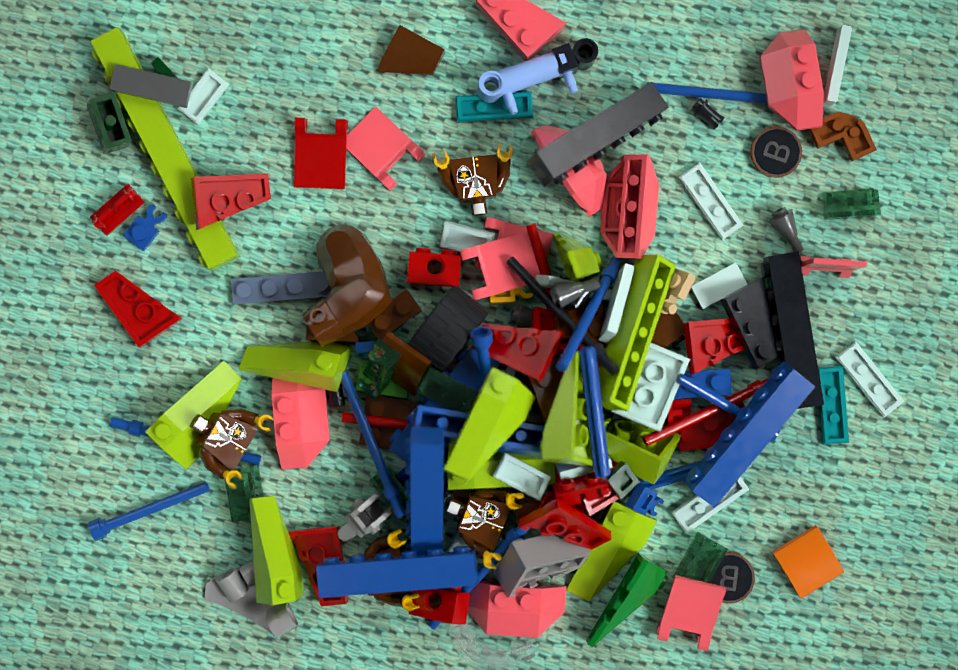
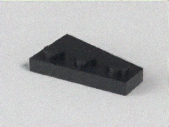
(752, 321)

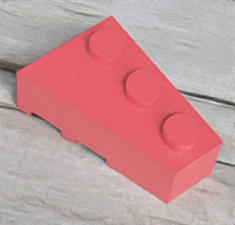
(522, 24)

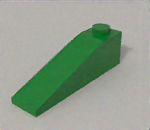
(635, 588)

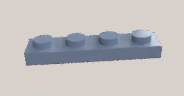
(279, 287)

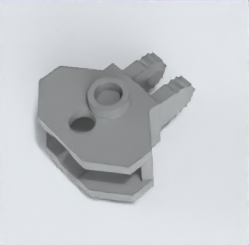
(364, 518)

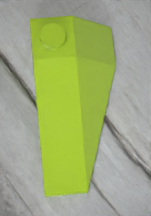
(491, 421)
(567, 429)
(626, 445)
(484, 479)
(628, 534)

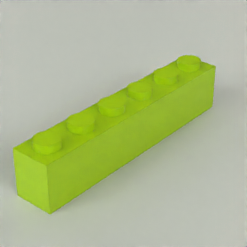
(636, 328)

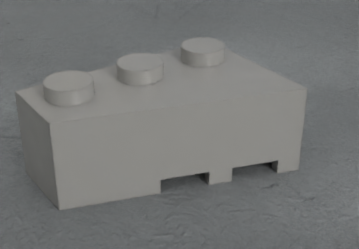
(536, 559)

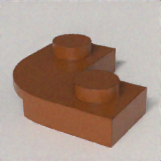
(848, 129)

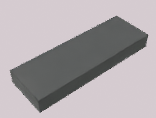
(151, 86)

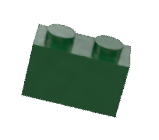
(109, 123)

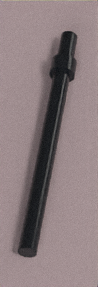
(561, 314)

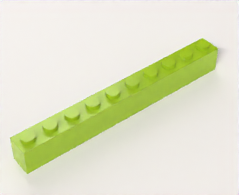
(166, 152)

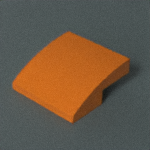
(808, 561)

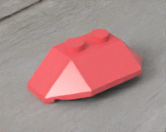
(794, 80)
(585, 186)
(630, 206)
(299, 422)
(522, 615)

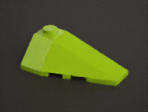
(577, 257)
(299, 362)
(210, 395)
(275, 560)

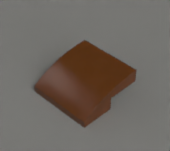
(411, 366)

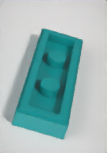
(474, 109)
(833, 412)

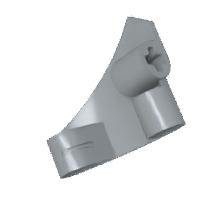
(237, 592)

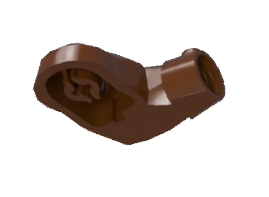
(355, 281)

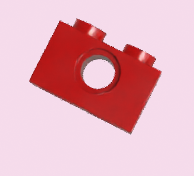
(419, 274)
(452, 607)

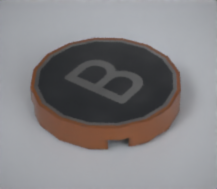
(776, 152)
(735, 575)

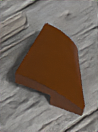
(410, 54)

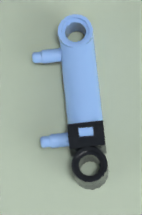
(559, 63)

